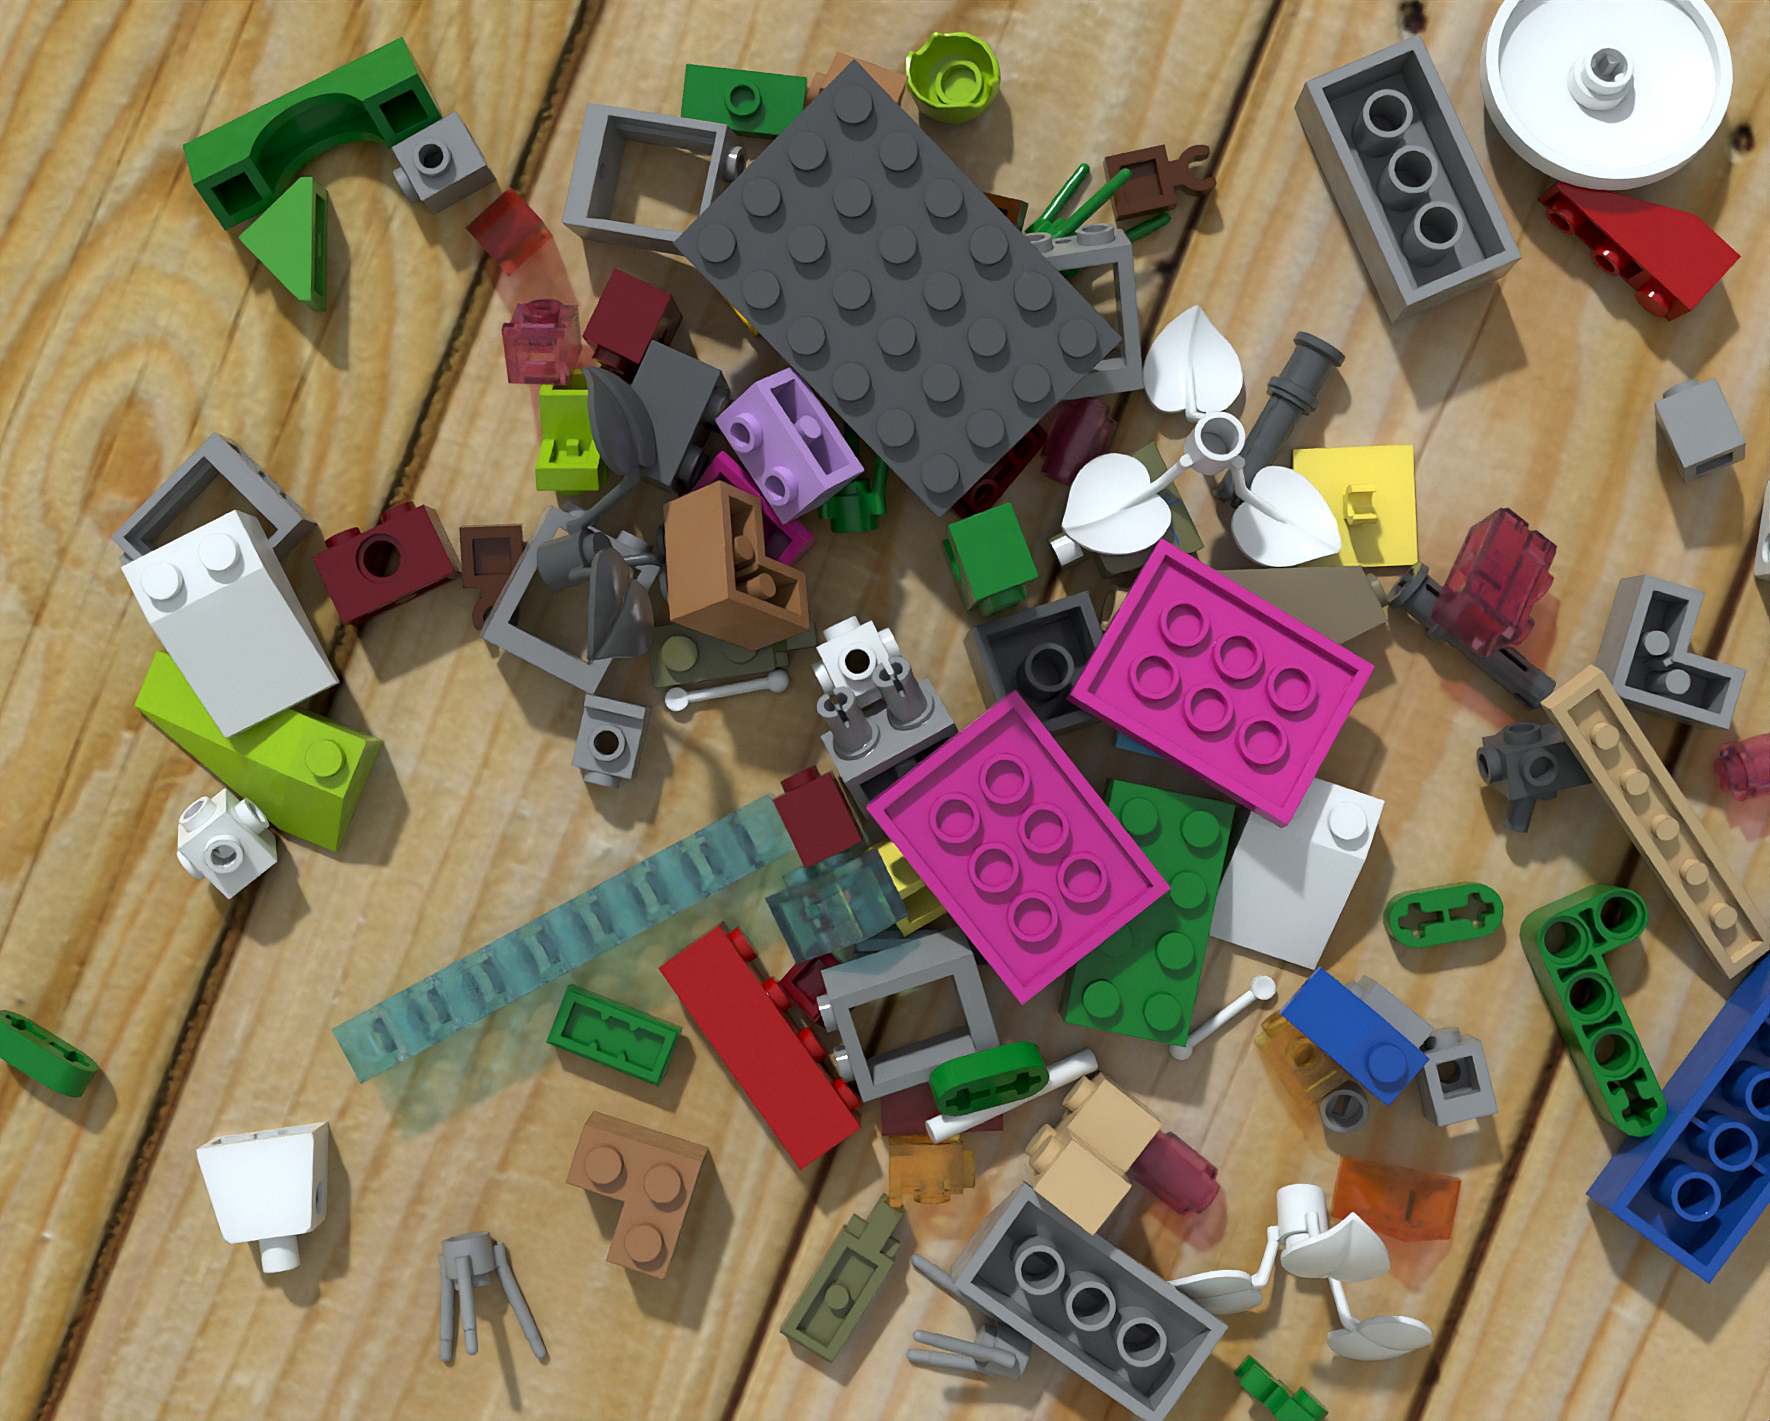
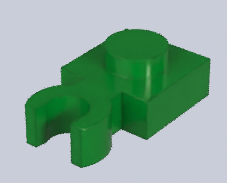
(1277, 1396)

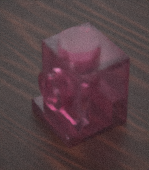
(542, 328)

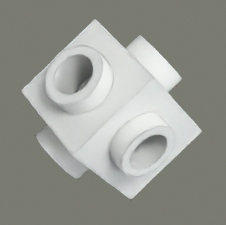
(840, 642)
(225, 842)

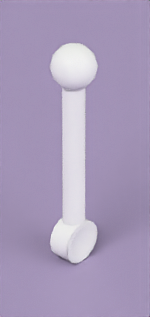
(679, 699)
(1261, 988)

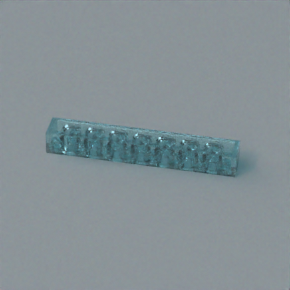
(564, 938)

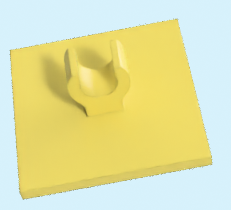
(1370, 499)

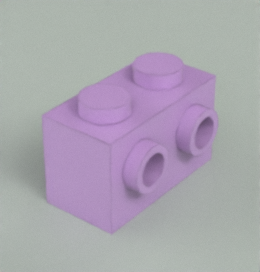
(789, 444)

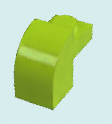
(568, 451)

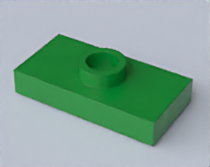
(746, 100)
(614, 1035)

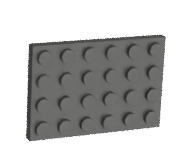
(897, 289)

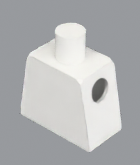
(269, 1188)

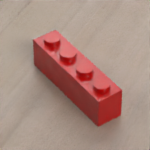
(763, 1044)

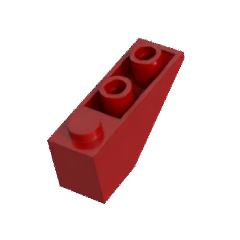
(1654, 248)

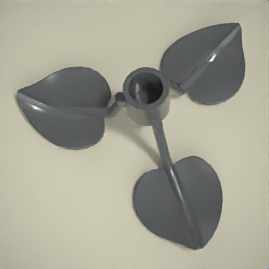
(618, 604)

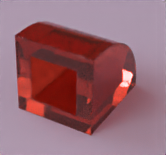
(509, 231)

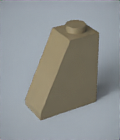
(1328, 599)

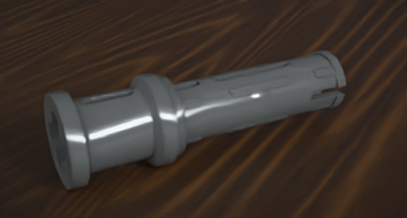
(1290, 397)
(1507, 667)

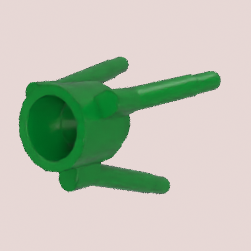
(1062, 228)
(856, 505)

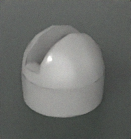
(1354, 1109)

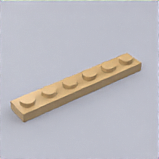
(1658, 820)

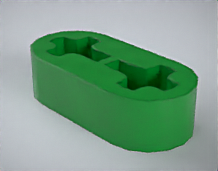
(1445, 928)
(44, 1055)
(988, 1078)

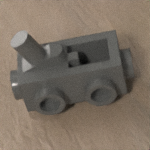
(1527, 765)

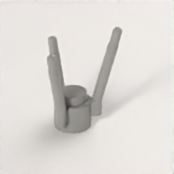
(465, 1266)
(995, 1350)

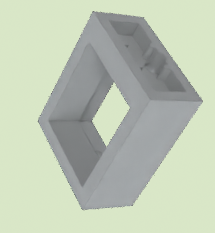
(599, 164)
(1095, 246)
(214, 457)
(531, 647)
(893, 972)

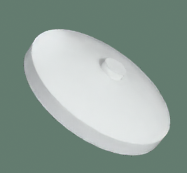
(1606, 86)

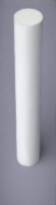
(1060, 1074)

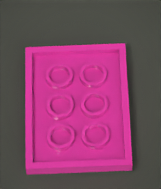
(1221, 683)
(1017, 846)

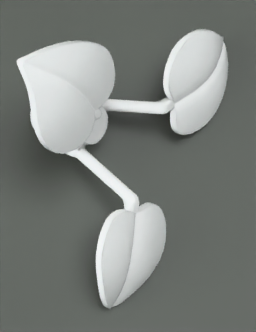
(1118, 509)
(1312, 1251)

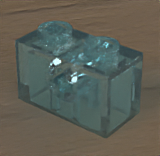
(835, 903)

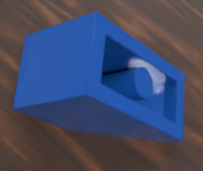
(1354, 1036)

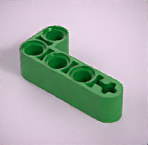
(1604, 1010)

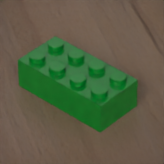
(1151, 968)

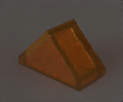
(1396, 1199)

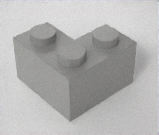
(1649, 658)

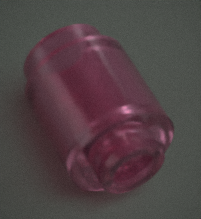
(1075, 438)
(1745, 767)
(1176, 1174)

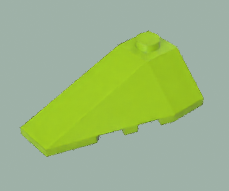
(293, 766)

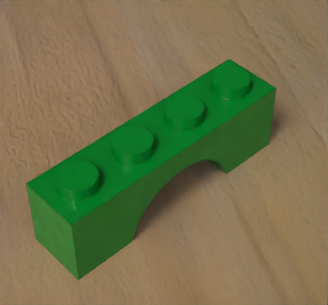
(253, 157)
(989, 560)

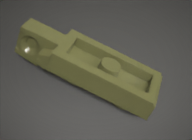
(690, 656)
(844, 1282)

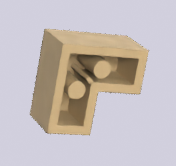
(1090, 1149)

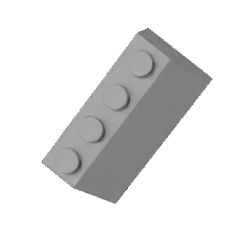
(1087, 1303)

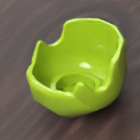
(953, 77)

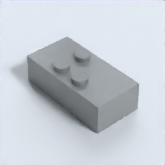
(1406, 179)

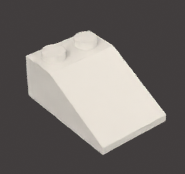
(231, 622)
(1291, 882)

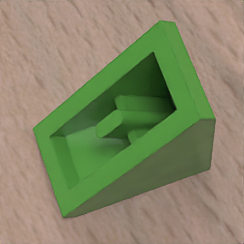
(293, 241)

